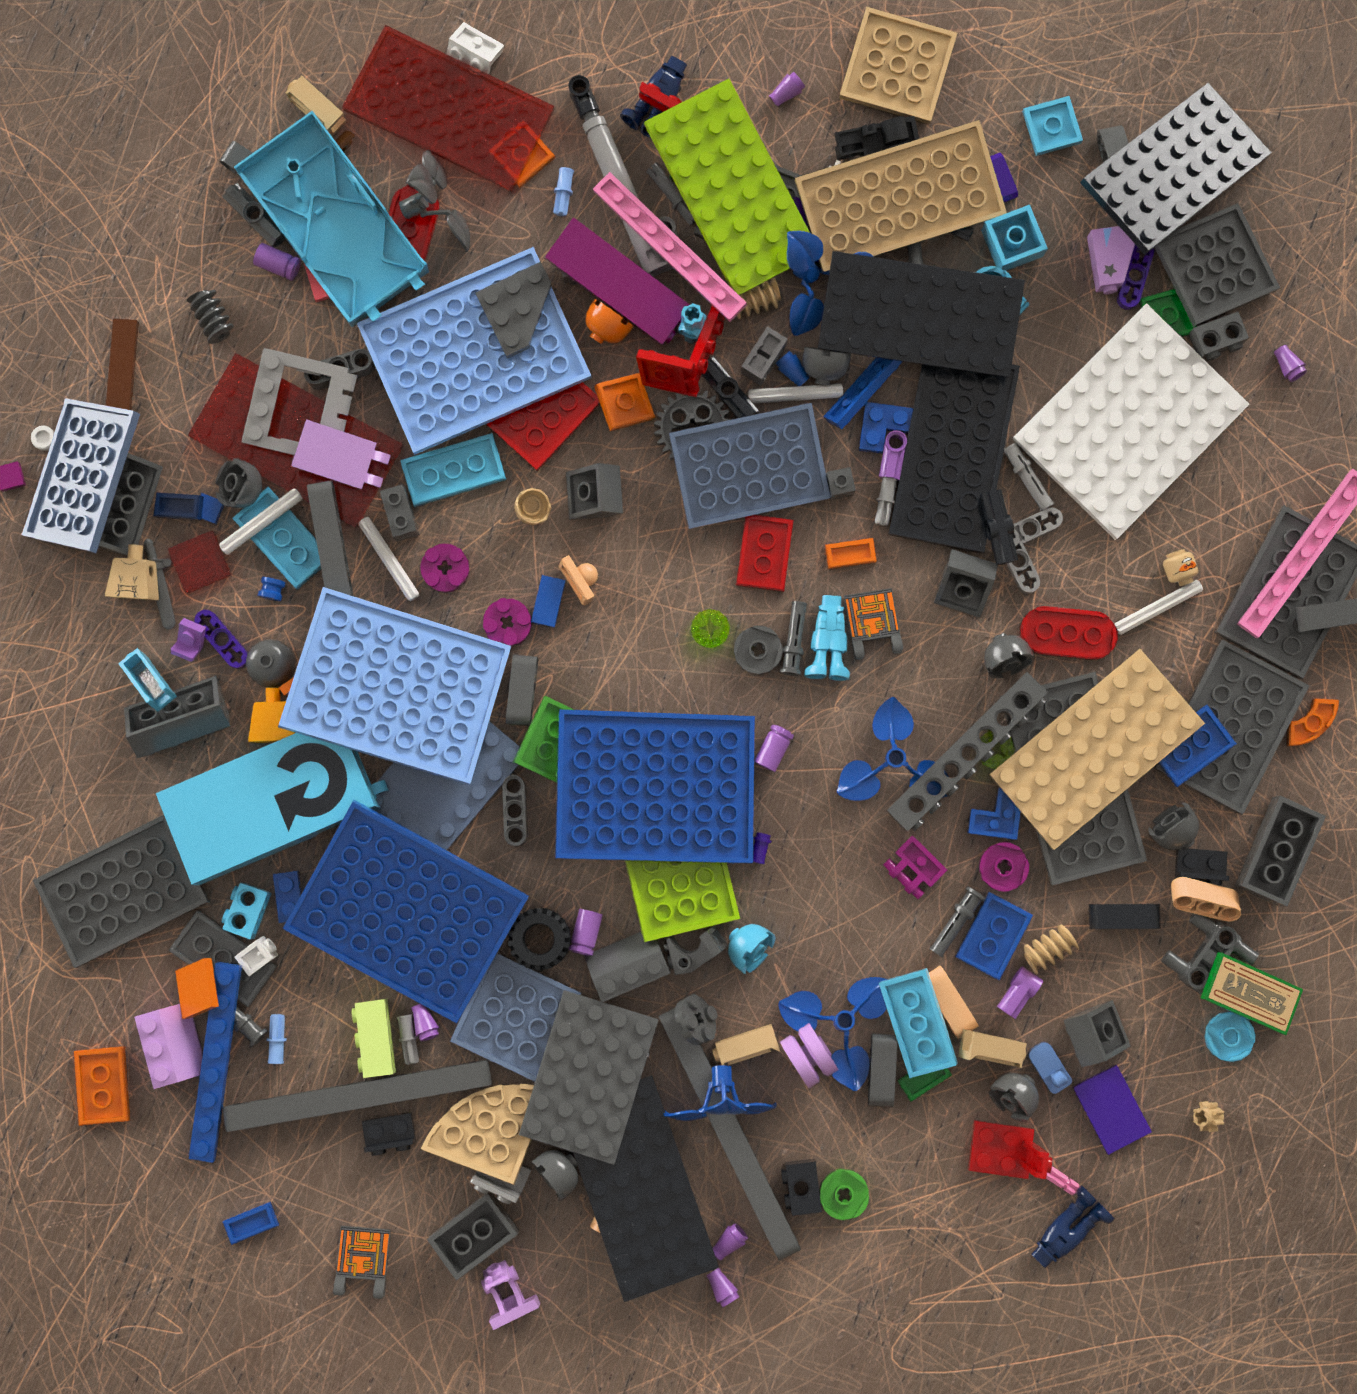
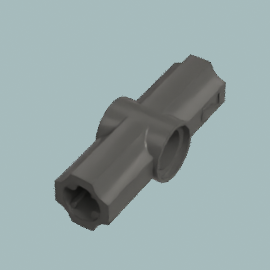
(245, 206)

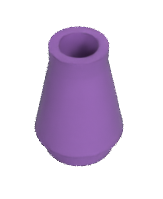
(787, 89)
(1290, 364)
(424, 1023)
(730, 1240)
(722, 1288)

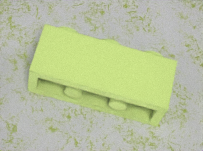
(374, 1038)

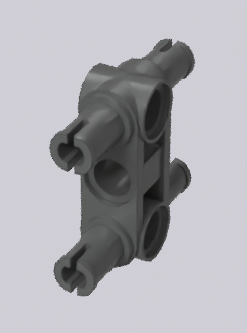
(1205, 955)

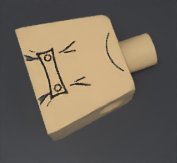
(133, 577)

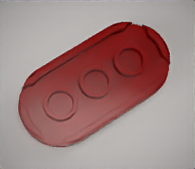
(416, 229)
(1069, 633)

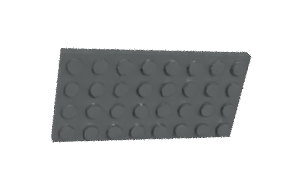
(1112, 835)

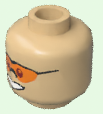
(1180, 567)

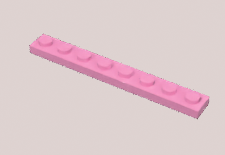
(669, 247)
(1301, 557)

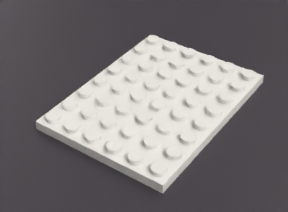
(1130, 421)

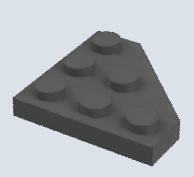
(515, 307)

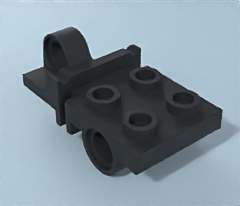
(875, 137)

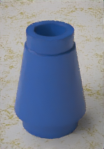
(792, 368)

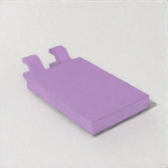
(337, 455)

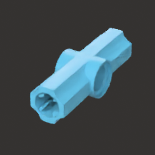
(691, 322)

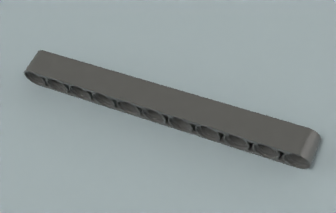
(357, 1095)
(734, 1144)

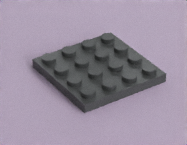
(1216, 265)

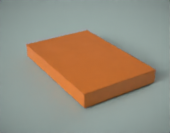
(101, 1085)

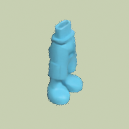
(830, 637)

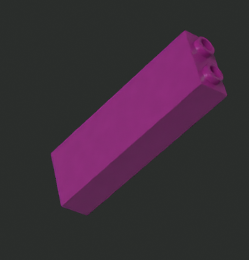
(617, 281)

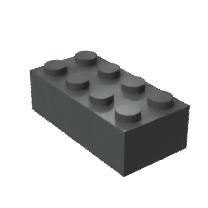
(1280, 851)

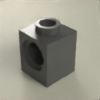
(840, 483)

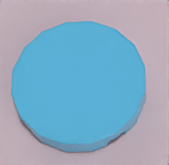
(1229, 1036)

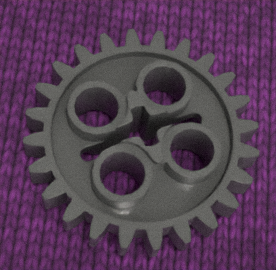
(688, 406)

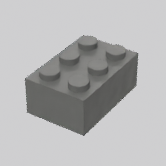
(473, 1235)

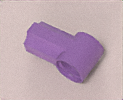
(893, 458)
(1023, 986)

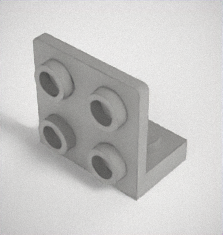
(505, 1191)

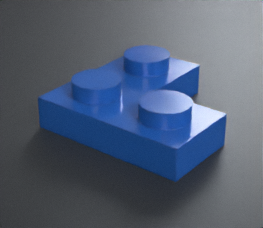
(879, 419)
(998, 824)
(287, 893)

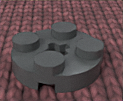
(770, 643)
(696, 1019)

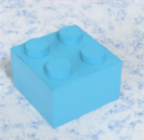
(1014, 238)

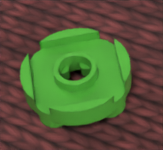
(846, 1208)

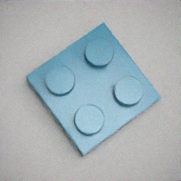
(1052, 125)

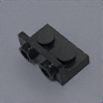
(1202, 864)
(389, 1133)

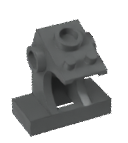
(711, 945)

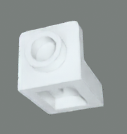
(257, 955)

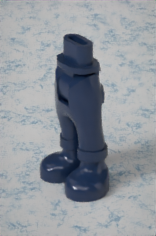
(668, 79)
(1060, 1238)

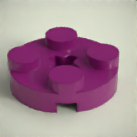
(435, 578)
(503, 609)
(1015, 859)

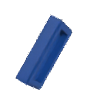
(548, 601)
(250, 1223)

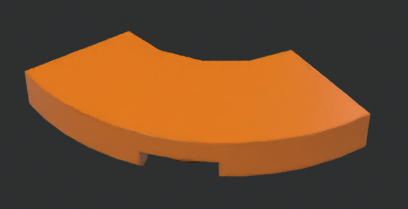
(1314, 723)

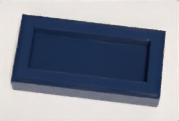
(178, 506)

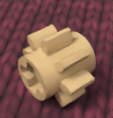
(1208, 1116)

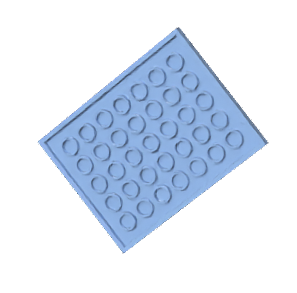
(449, 366)
(395, 686)

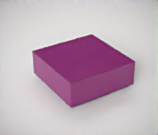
(11, 476)

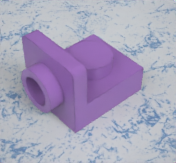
(189, 640)

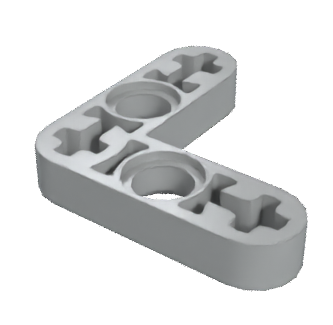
(1021, 538)

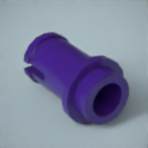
(760, 847)

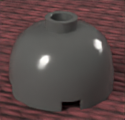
(825, 364)
(238, 484)
(1007, 654)
(270, 663)
(1175, 827)
(1016, 1094)
(558, 1171)

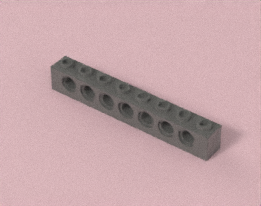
(1025, 687)

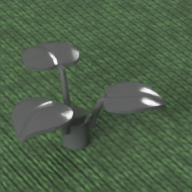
(423, 179)

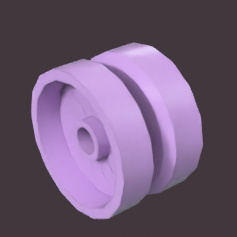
(809, 1055)

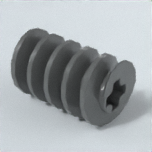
(209, 315)

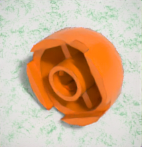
(606, 324)

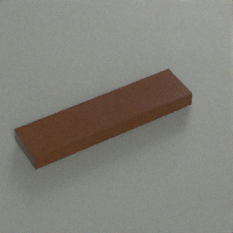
(122, 363)

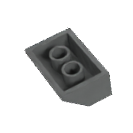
(626, 966)

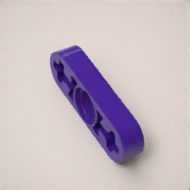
(1136, 293)
(228, 657)

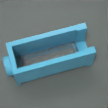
(147, 680)

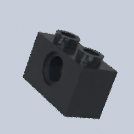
(806, 1202)

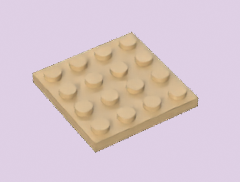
(898, 65)

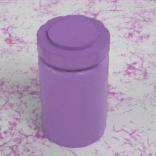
(276, 261)
(773, 748)
(585, 932)

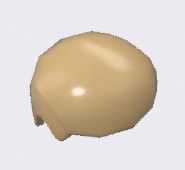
(532, 506)

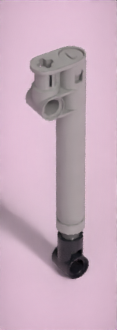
(611, 161)

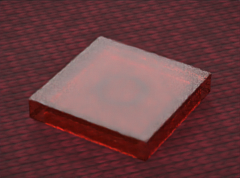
(199, 562)

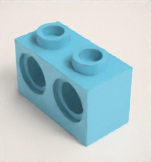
(252, 913)

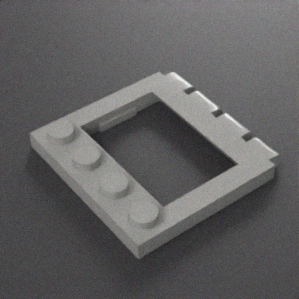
(266, 393)

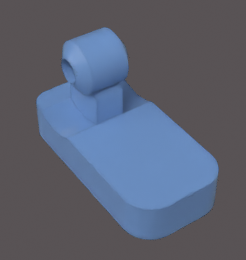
(1049, 1067)

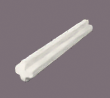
(795, 393)
(260, 521)
(388, 559)
(1158, 607)

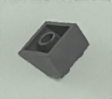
(594, 491)
(966, 583)
(1097, 1034)

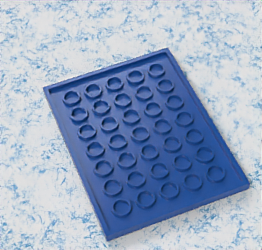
(655, 787)
(405, 911)

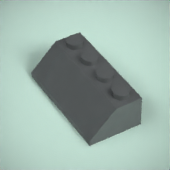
(130, 504)
(192, 714)

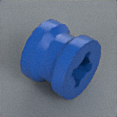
(271, 589)

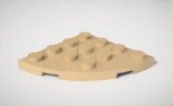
(484, 1132)

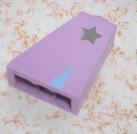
(1110, 257)

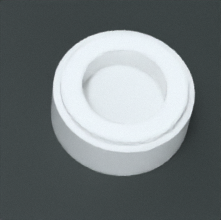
(42, 437)

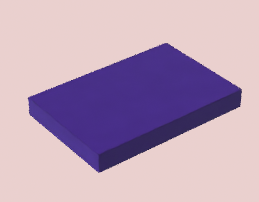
(1111, 1109)

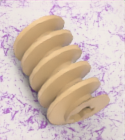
(761, 297)
(1049, 948)

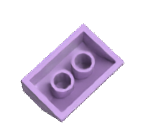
(169, 1045)

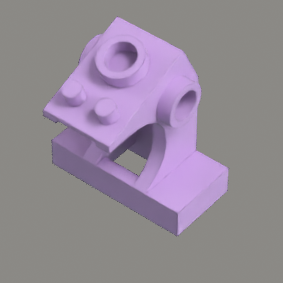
(513, 1305)

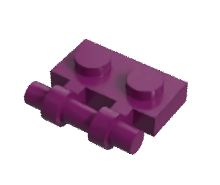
(920, 862)

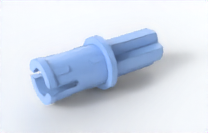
(563, 191)
(276, 1039)

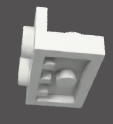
(474, 48)

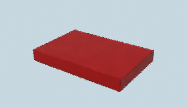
(764, 552)

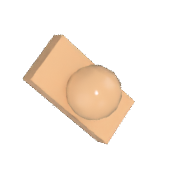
(579, 578)

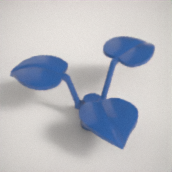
(802, 252)
(890, 722)
(867, 998)
(722, 1084)

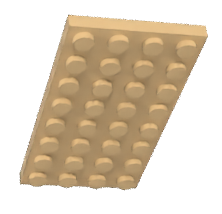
(902, 194)
(1096, 749)

